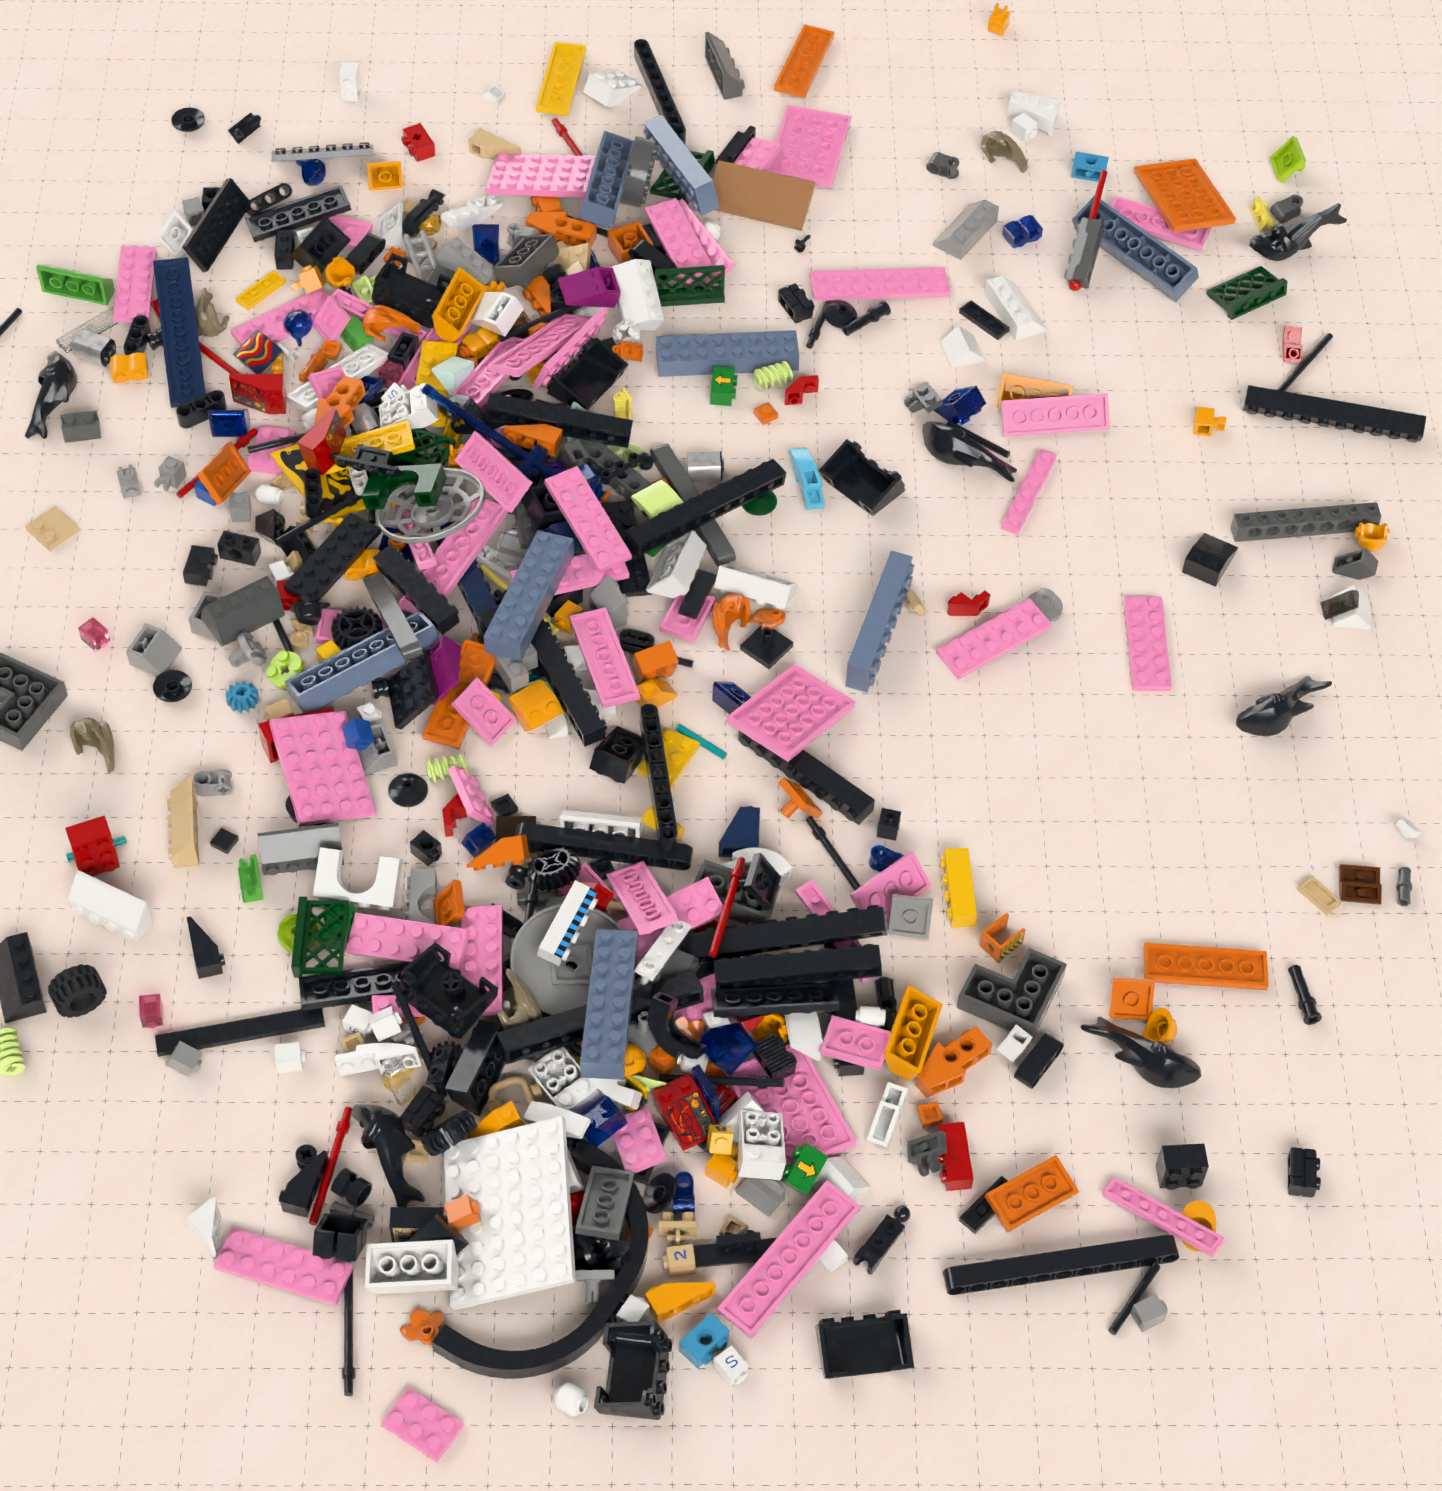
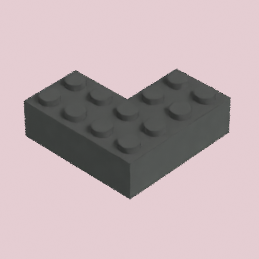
(26, 701)
(1014, 1000)

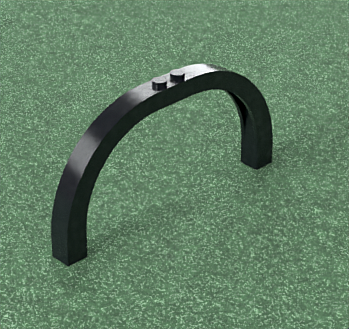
(556, 1355)

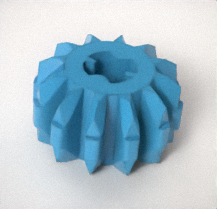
(242, 697)

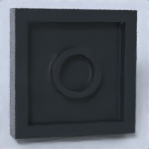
(766, 646)
(761, 881)

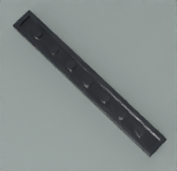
(241, 1030)

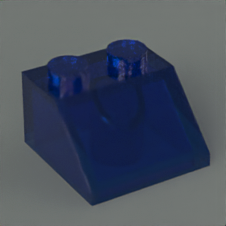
(961, 404)
(229, 422)
(728, 1046)
(605, 1120)

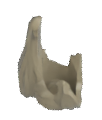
(1001, 144)
(207, 318)
(94, 734)
(527, 1005)

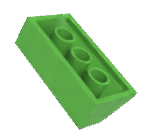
(75, 284)

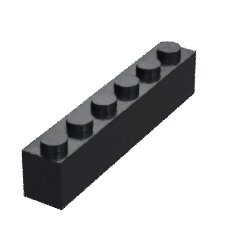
(417, 589)

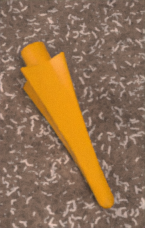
(277, 367)

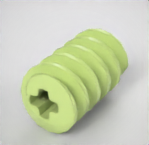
(772, 374)
(440, 769)
(10, 1054)

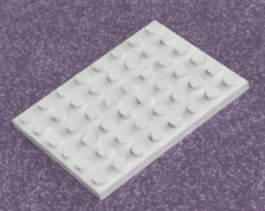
(524, 1213)

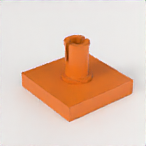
(798, 799)
(449, 905)
(1131, 998)

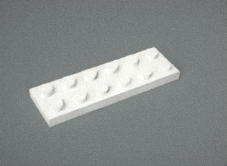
(355, 365)

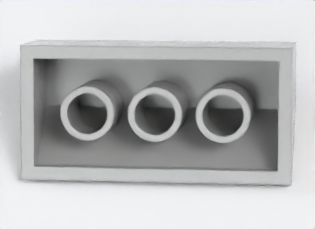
(967, 229)
(458, 254)

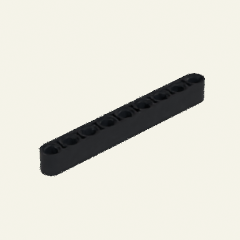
(657, 87)
(658, 778)
(604, 845)

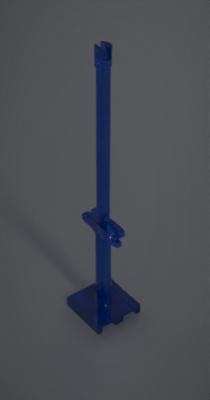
(532, 461)

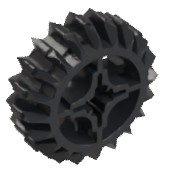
(356, 624)
(553, 868)
(449, 1133)

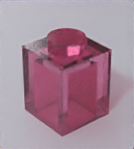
(391, 372)
(94, 634)
(151, 1010)

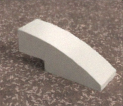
(616, 1090)
(887, 1114)
(575, 1124)

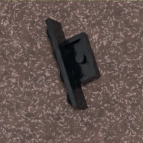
(369, 459)
(732, 1249)

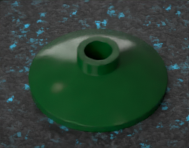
(762, 505)

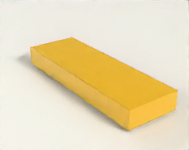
(260, 290)

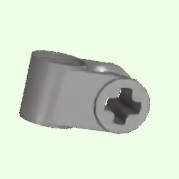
(519, 233)
(212, 782)

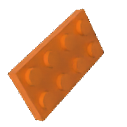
(224, 473)
(1031, 1193)

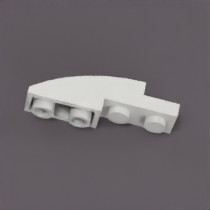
(474, 212)
(377, 1056)

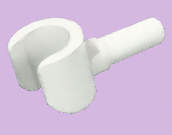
(288, 353)

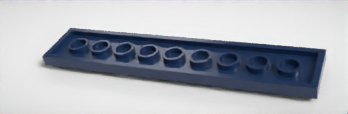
(179, 330)

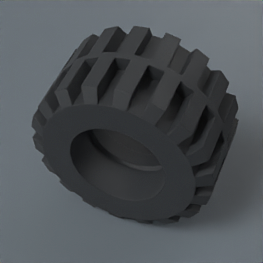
(77, 991)

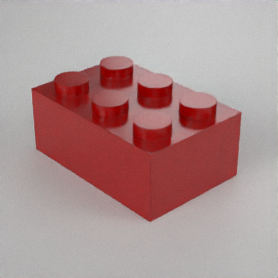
(93, 846)

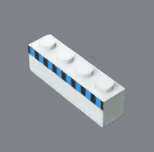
(567, 923)

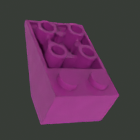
(591, 288)
(445, 662)

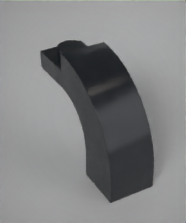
(665, 1030)

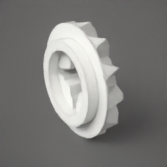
(623, 326)

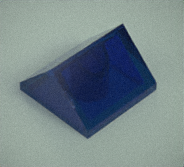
(487, 241)
(728, 696)

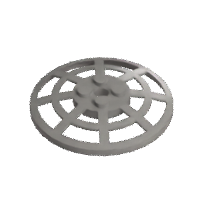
(443, 512)

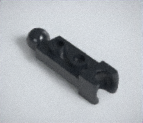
(882, 1239)

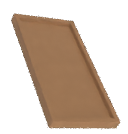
(762, 195)

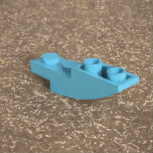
(808, 478)

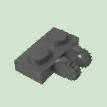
(923, 397)
(927, 1148)

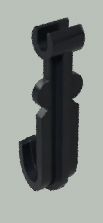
(422, 212)

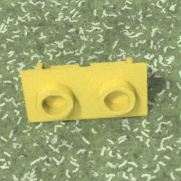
(1261, 214)
(622, 404)

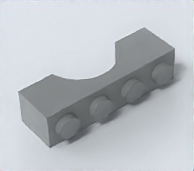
(422, 888)

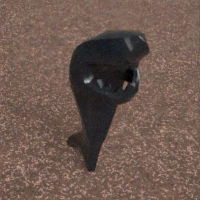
(1286, 242)
(57, 383)
(473, 408)
(955, 448)
(1275, 710)
(1152, 1060)
(387, 1134)
(591, 1250)

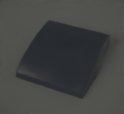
(438, 1230)

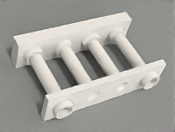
(654, 961)

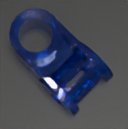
(883, 861)
(684, 1196)

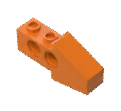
(564, 228)
(344, 398)
(941, 1074)

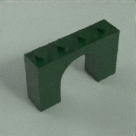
(427, 478)

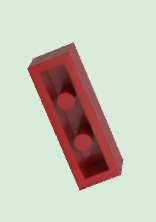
(956, 1163)

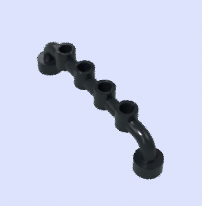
(642, 459)

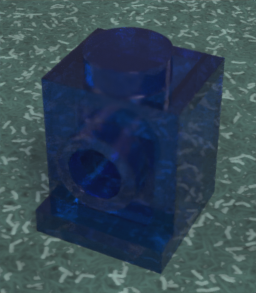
(478, 839)

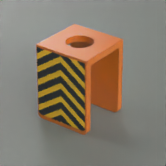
(1007, 947)

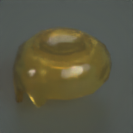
(431, 225)

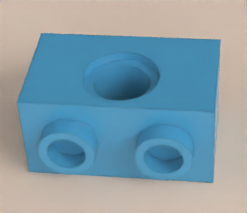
(1088, 166)
(708, 1329)

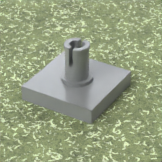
(910, 916)
(641, 1035)
(592, 1279)

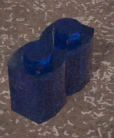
(1022, 231)

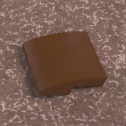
(1360, 884)

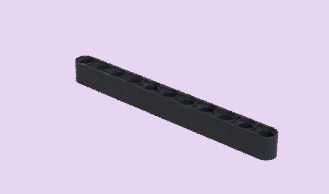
(1060, 1264)

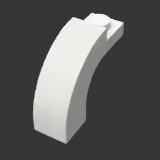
(779, 863)

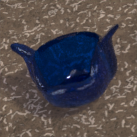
(312, 171)
(298, 324)

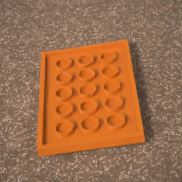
(1184, 195)

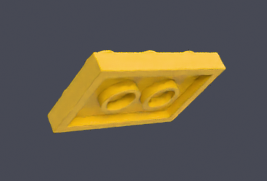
(678, 753)

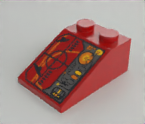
(260, 392)
(322, 442)
(684, 1111)

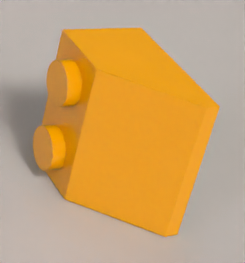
(385, 175)
(535, 705)

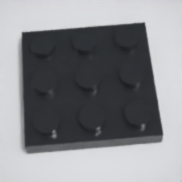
(412, 690)

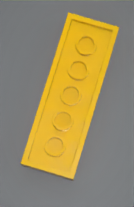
(561, 78)
(432, 355)
(393, 438)

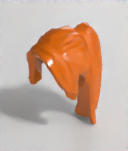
(384, 317)
(726, 613)

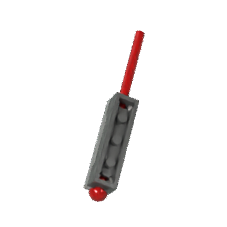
(1086, 244)

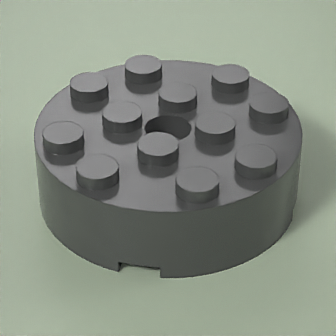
(639, 172)

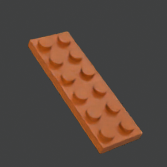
(804, 61)
(446, 724)
(1206, 966)

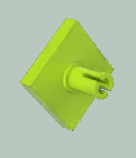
(1288, 159)

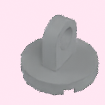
(1048, 603)
(248, 651)

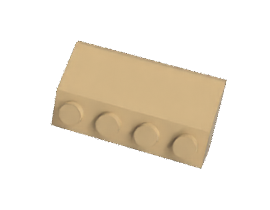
(183, 825)

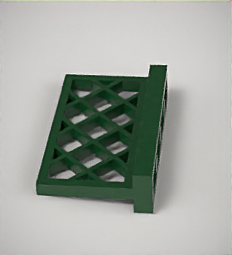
(707, 162)
(690, 294)
(1252, 299)
(406, 459)
(303, 931)

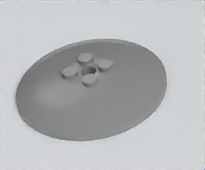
(553, 985)

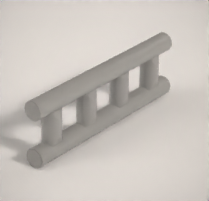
(414, 256)

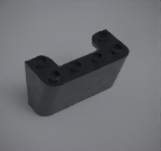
(407, 293)
(588, 376)
(861, 478)
(423, 988)
(864, 1345)
(635, 1370)

